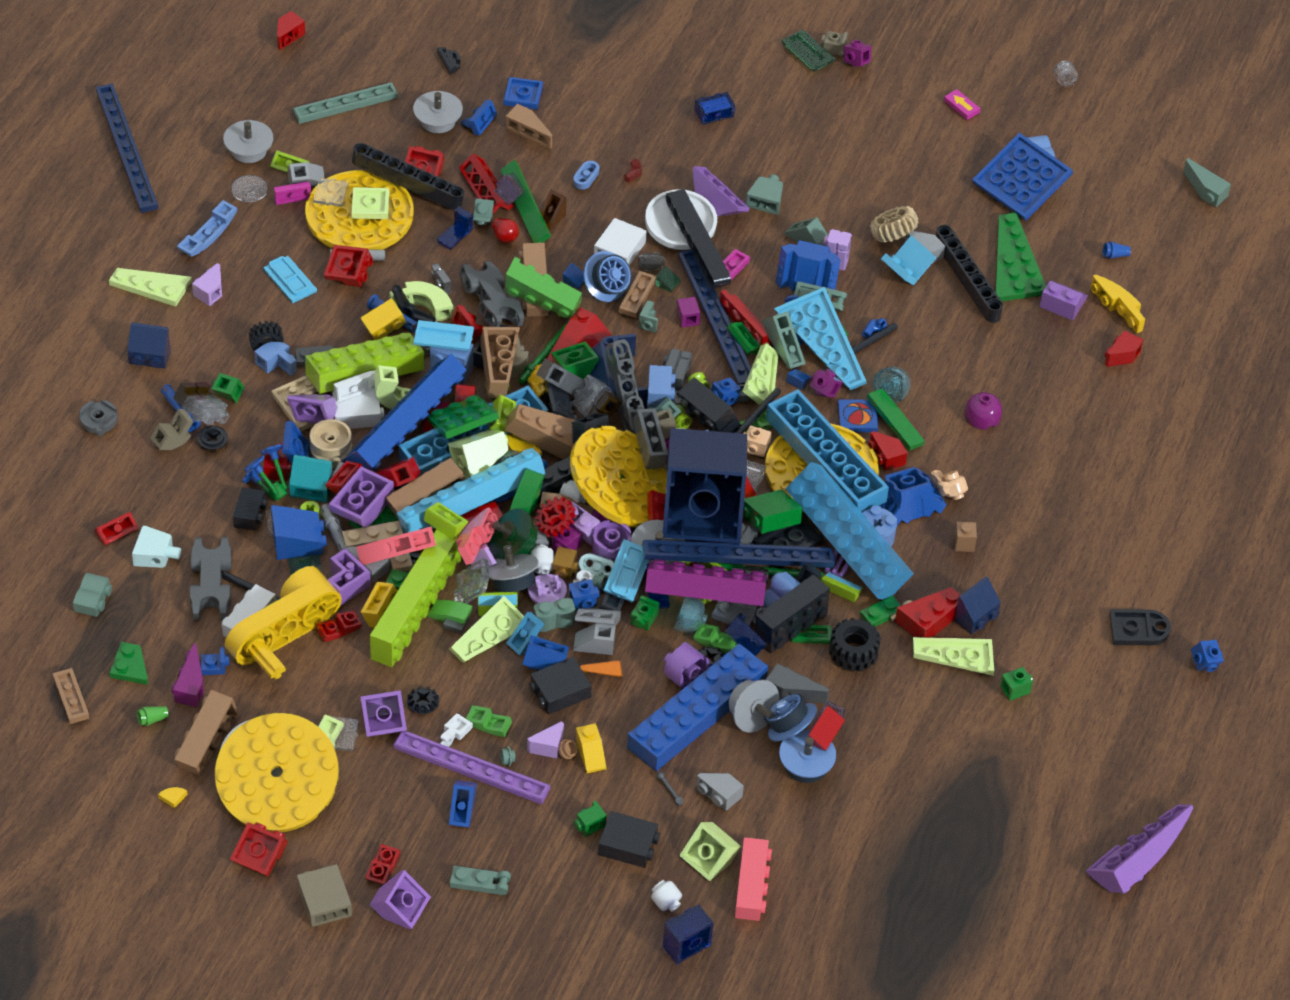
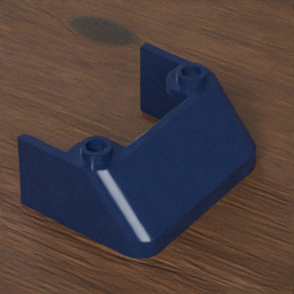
(601, 369)

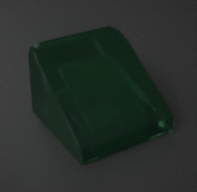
(667, 279)

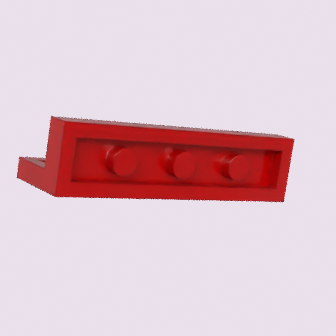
(481, 169)
(740, 313)

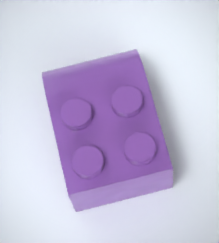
(362, 497)

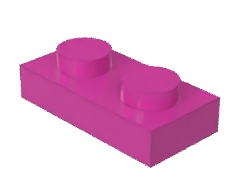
(292, 193)
(736, 262)

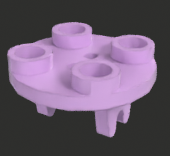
(555, 587)

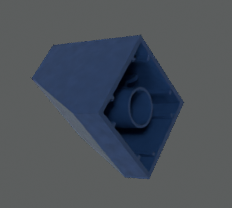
(705, 485)

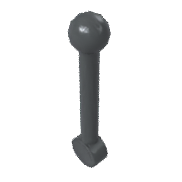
(678, 800)

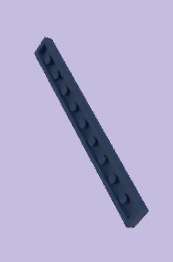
(127, 148)
(716, 318)
(737, 553)

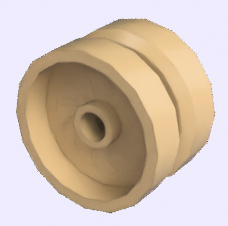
(330, 441)

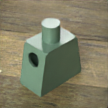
(766, 194)

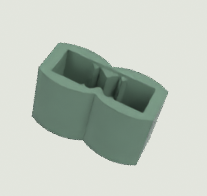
(92, 594)
(556, 614)

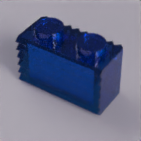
(714, 108)

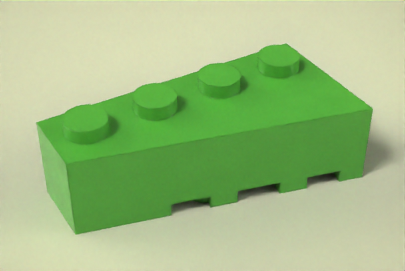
(541, 289)

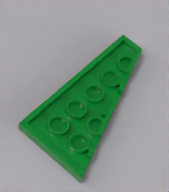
(1015, 267)

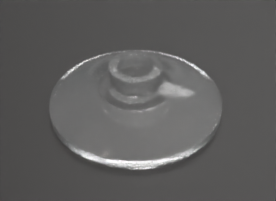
(249, 188)

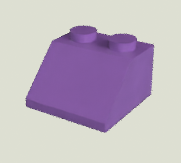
(1062, 300)
(383, 713)

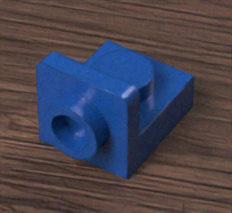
(214, 663)

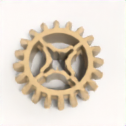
(894, 224)

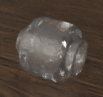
(1065, 73)

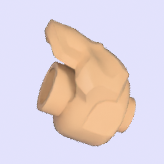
(950, 484)

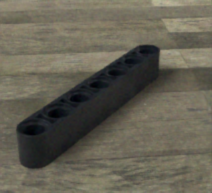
(407, 176)
(698, 239)
(970, 275)

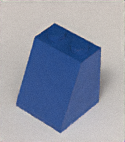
(297, 532)

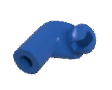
(873, 326)

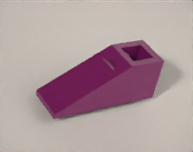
(189, 686)

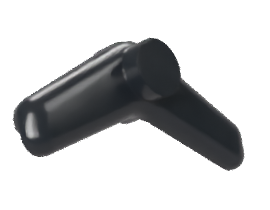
(408, 308)

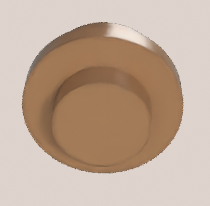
(567, 749)

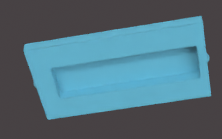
(289, 279)
(443, 335)
(627, 571)

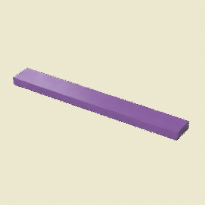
(472, 767)

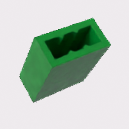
(772, 511)

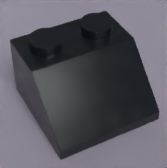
(558, 402)

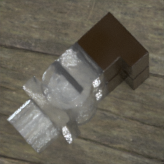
(595, 398)
(201, 403)

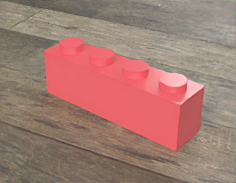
(751, 879)

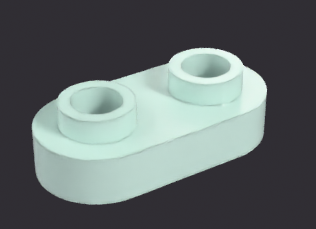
(599, 564)

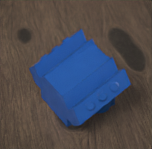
(807, 264)
(912, 495)

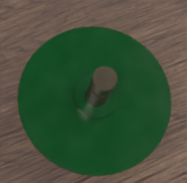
(516, 530)

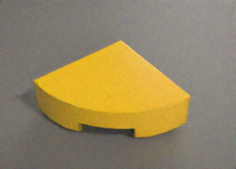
(172, 796)

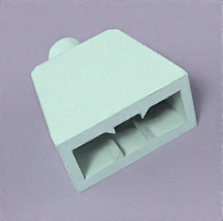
(154, 548)

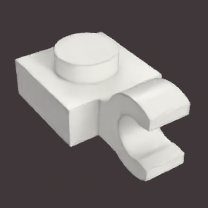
(457, 728)

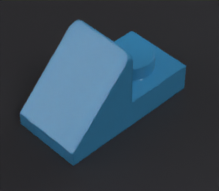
(520, 638)

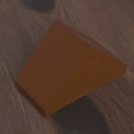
(553, 208)

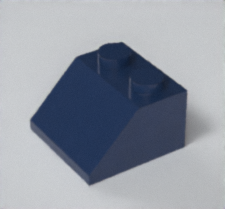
(148, 345)
(977, 606)

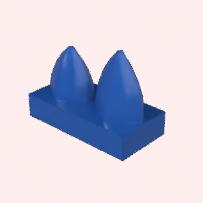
(482, 117)

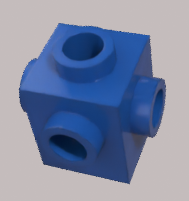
(726, 390)
(583, 594)
(1207, 655)

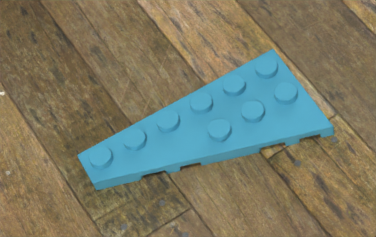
(822, 332)

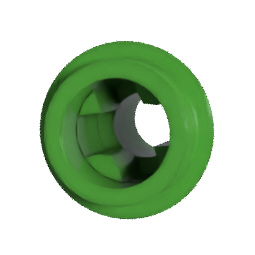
(150, 715)

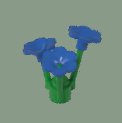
(275, 491)

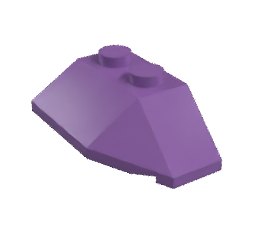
(717, 193)

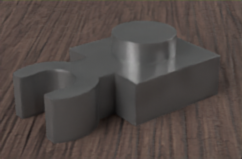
(441, 278)

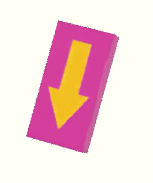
(962, 104)

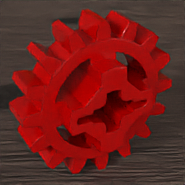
(555, 516)

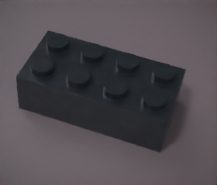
(793, 613)

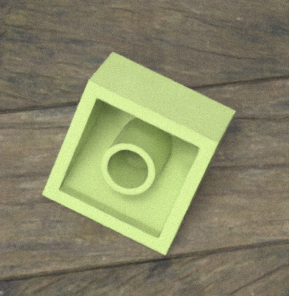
(710, 850)

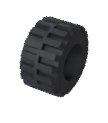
(854, 632)

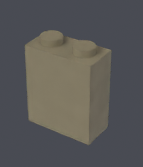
(324, 895)

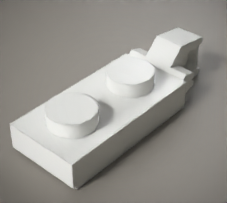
(354, 386)

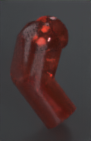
(636, 170)

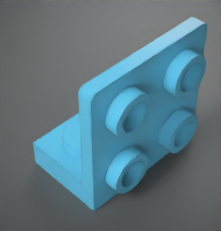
(910, 260)

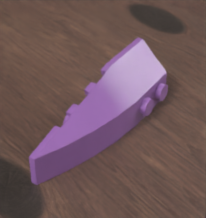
(1130, 862)

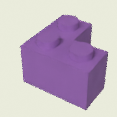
(349, 575)

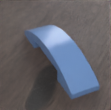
(210, 231)

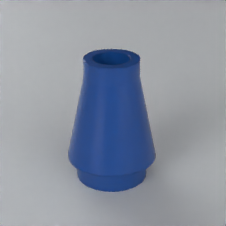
(1115, 250)

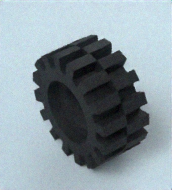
(267, 329)

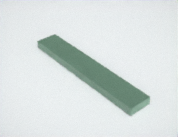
(345, 103)

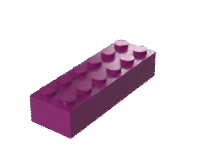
(706, 583)

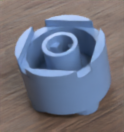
(883, 522)

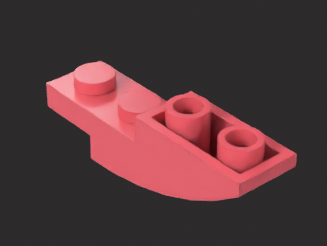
(475, 534)
(396, 546)

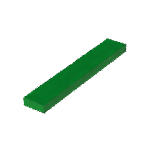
(527, 207)

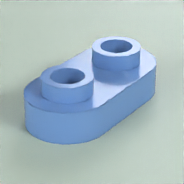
(586, 175)

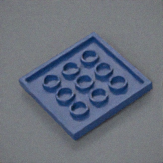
(1022, 176)

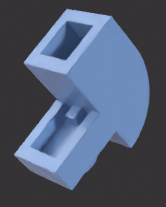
(274, 355)

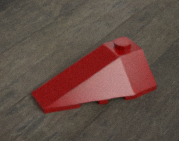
(581, 328)

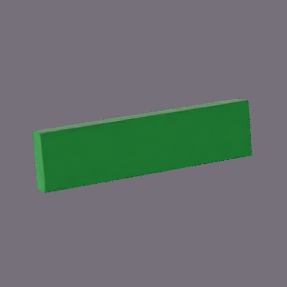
(895, 419)

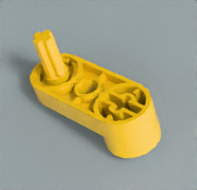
(304, 602)

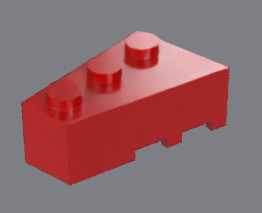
(929, 614)

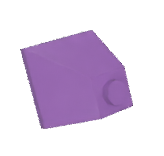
(312, 407)
(400, 900)

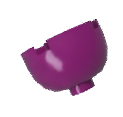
(983, 410)

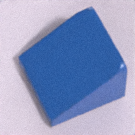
(573, 276)
(798, 379)

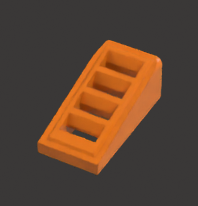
(610, 668)

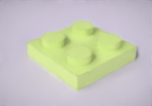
(370, 203)

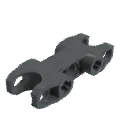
(489, 287)
(626, 362)
(210, 591)

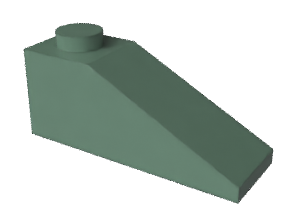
(1207, 184)
(783, 337)

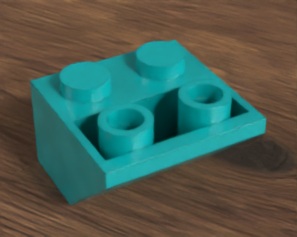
(309, 478)

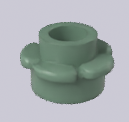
(600, 581)
(507, 756)

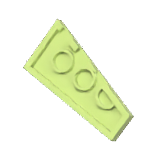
(153, 285)
(762, 374)
(488, 631)
(956, 652)

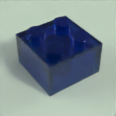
(687, 934)

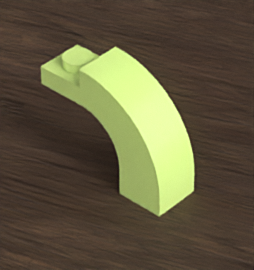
(428, 296)
(386, 386)

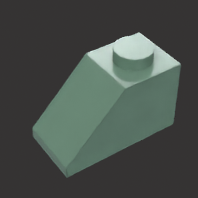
(807, 230)

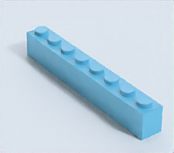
(475, 490)

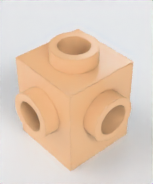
(758, 441)

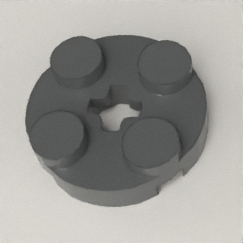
(98, 425)

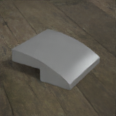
(598, 616)

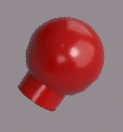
(505, 230)

